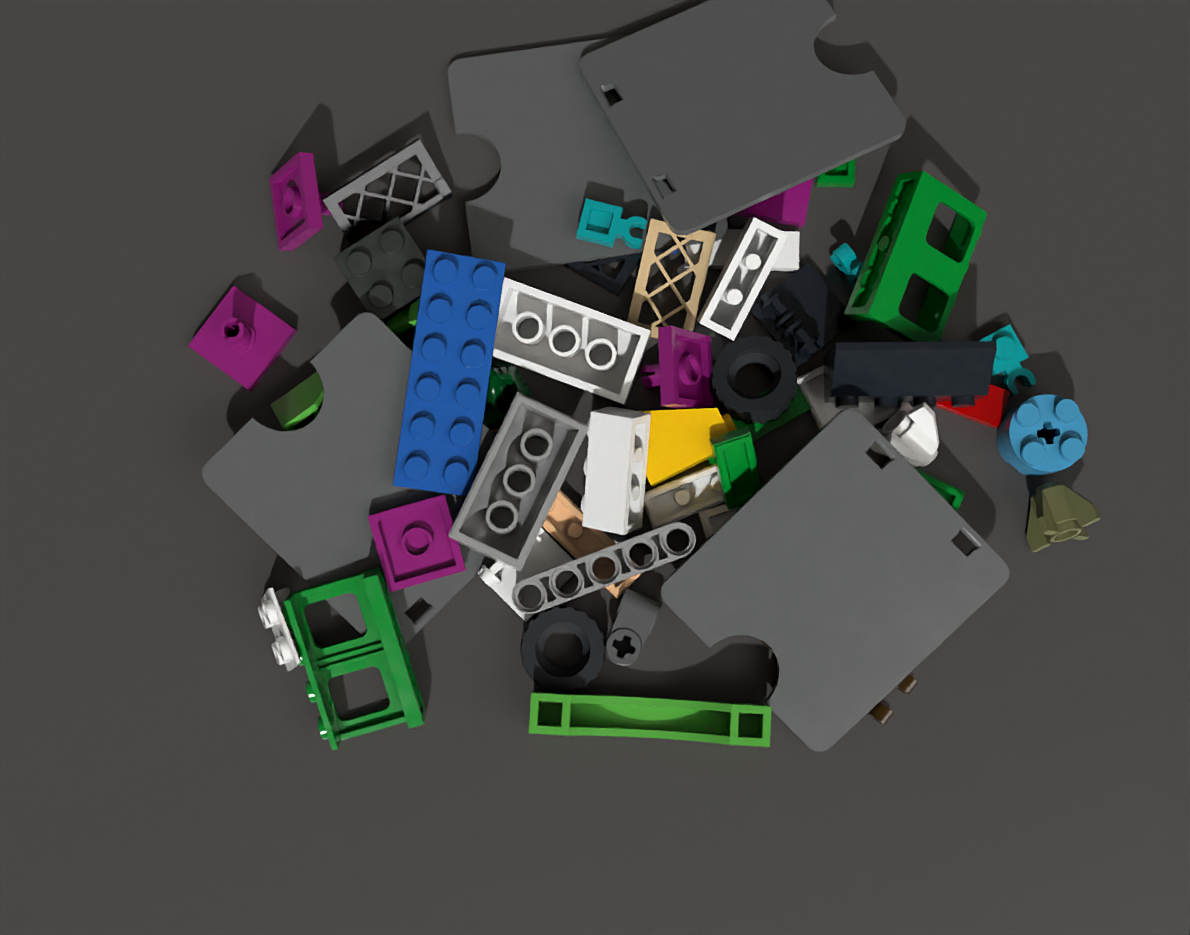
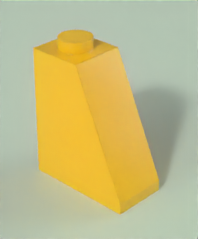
(682, 440)

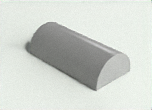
(518, 481)

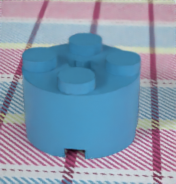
(1060, 423)

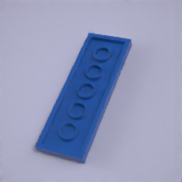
(449, 373)

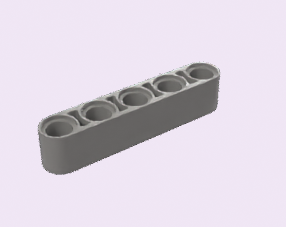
(583, 568)

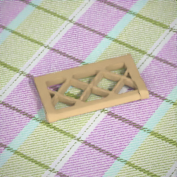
(649, 258)

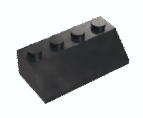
(908, 373)

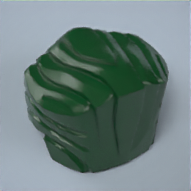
(502, 389)

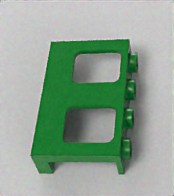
(902, 249)
(379, 647)

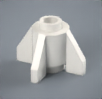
(912, 434)

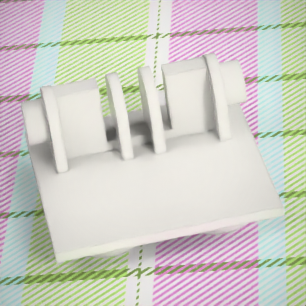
(542, 557)
(272, 617)

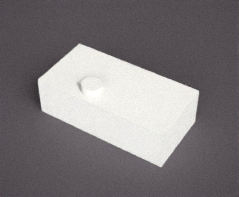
(568, 341)

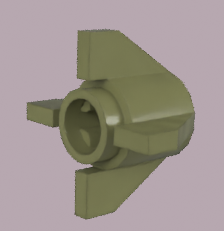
(1060, 514)

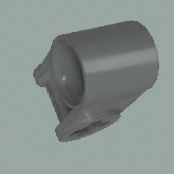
(634, 621)

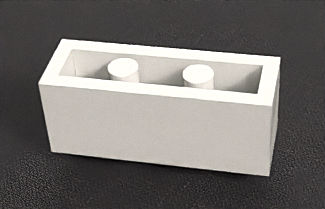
(742, 277)
(615, 470)

